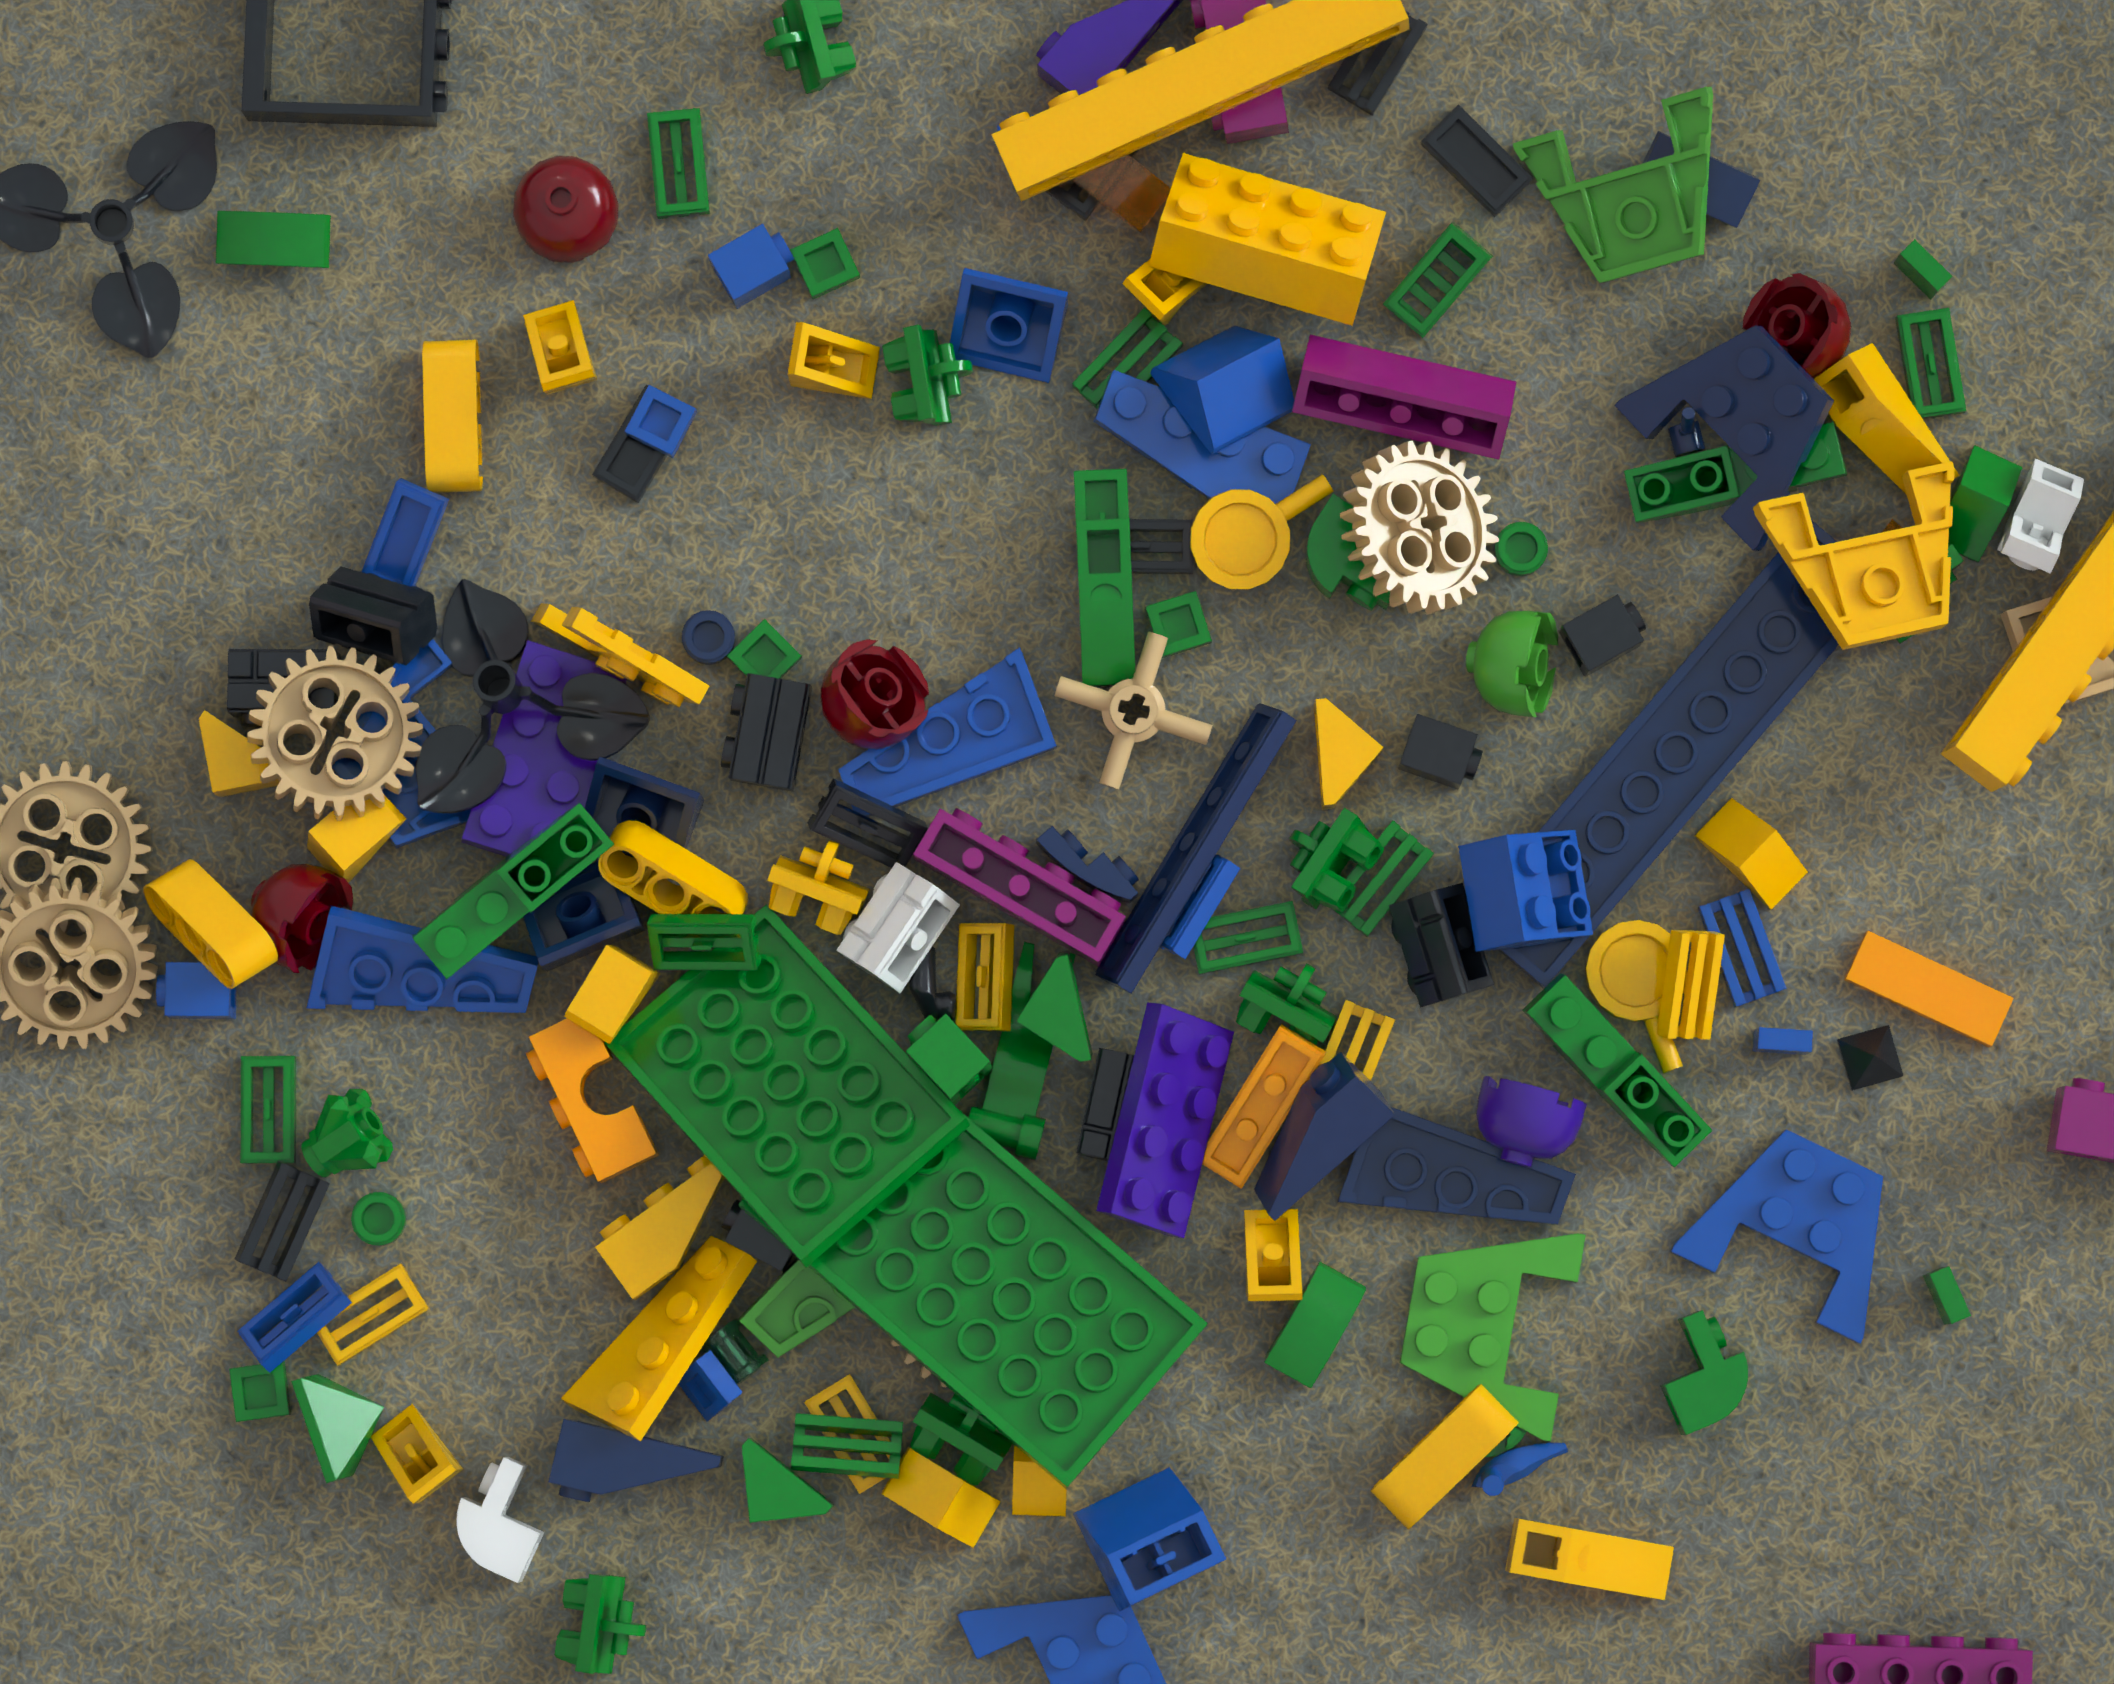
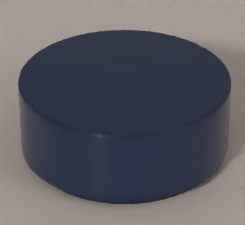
(708, 637)

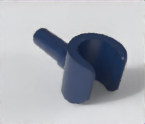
(1686, 435)

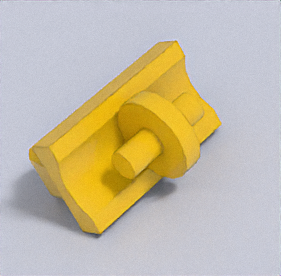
(839, 896)

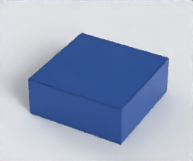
(660, 421)
(1782, 1040)
(709, 1386)

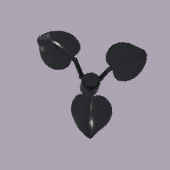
(141, 303)
(479, 637)

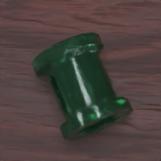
(735, 1352)

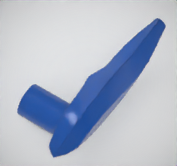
(1515, 1465)

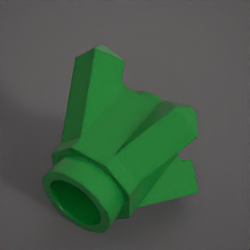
(346, 1136)

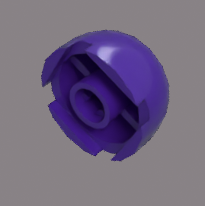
(1526, 1120)

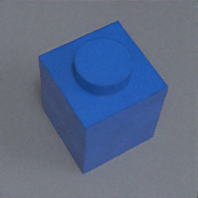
(752, 264)
(194, 993)

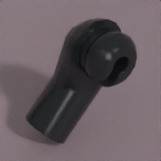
(925, 992)

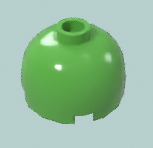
(1513, 662)

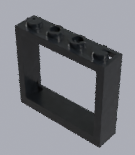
(258, 66)

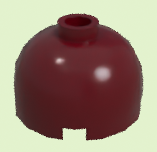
(565, 209)
(1803, 319)
(873, 695)
(296, 908)

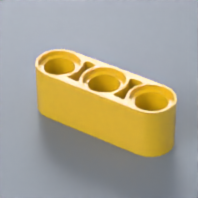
(450, 416)
(661, 859)
(210, 923)
(1444, 1456)

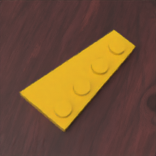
(655, 1350)

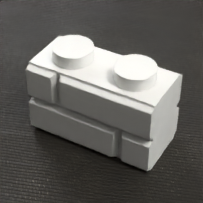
(897, 927)

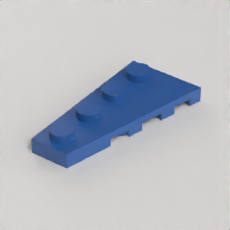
(1153, 427)
(965, 736)
(379, 964)

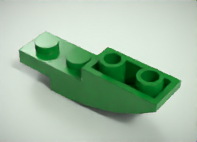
(1719, 478)
(1104, 576)
(512, 889)
(1616, 1070)

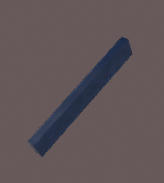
(1195, 847)

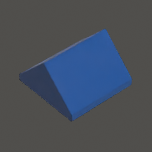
(1008, 324)
(1228, 385)

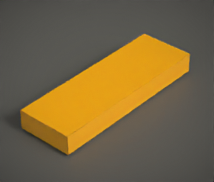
(1928, 989)
(1261, 1106)

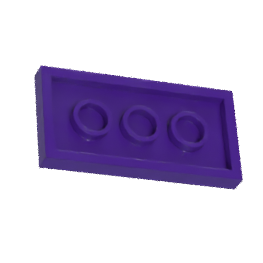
(540, 773)
(1165, 1120)

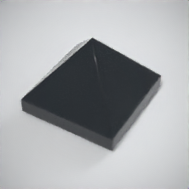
(1870, 1057)

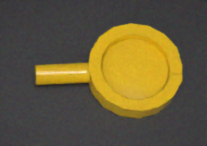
(1245, 536)
(1628, 976)

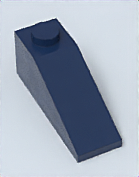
(1323, 1127)
(608, 1461)

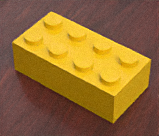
(1267, 239)

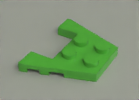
(1639, 213)
(1466, 1315)

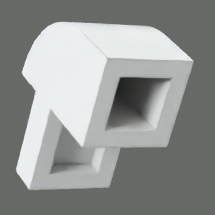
(2040, 517)
(491, 1535)

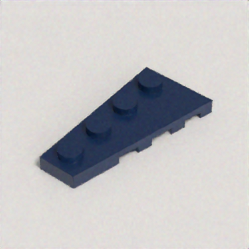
(1449, 1172)

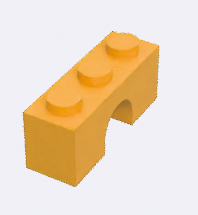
(607, 1142)

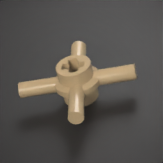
(1122, 692)

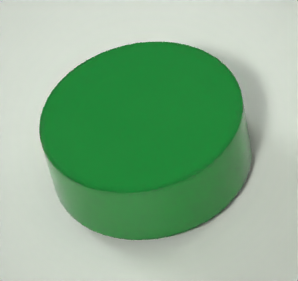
(1521, 549)
(378, 1218)

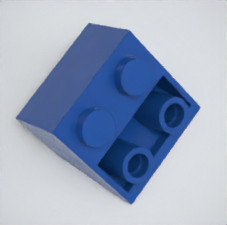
(1525, 890)
(1148, 1538)

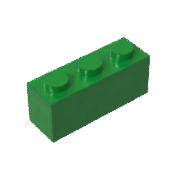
(947, 1057)

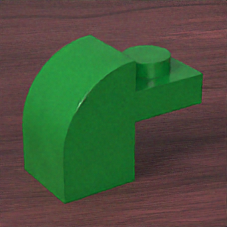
(1329, 561)
(1712, 1389)

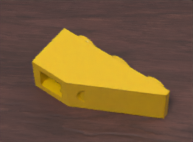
(1879, 415)
(659, 1238)
(1589, 1559)

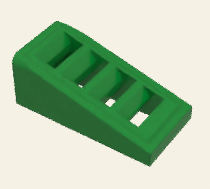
(1469, 247)

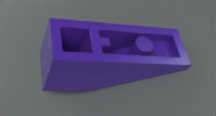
(1100, 44)

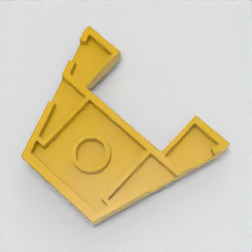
(1877, 582)
(621, 656)

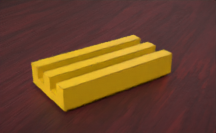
(993, 976)
(1697, 984)
(1367, 1017)
(409, 1290)
(831, 1394)

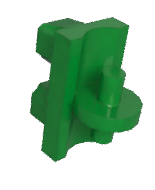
(804, 45)
(933, 376)
(1325, 856)
(1267, 997)
(965, 1430)
(604, 1623)

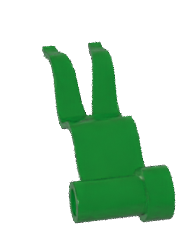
(1017, 1076)

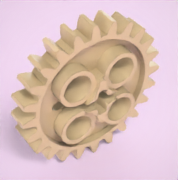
(1419, 527)
(291, 713)
(77, 801)
(107, 936)

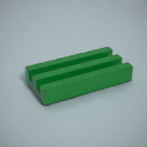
(682, 207)
(1157, 332)
(1937, 408)
(1408, 843)
(1290, 928)
(703, 933)
(268, 1155)
(851, 1426)

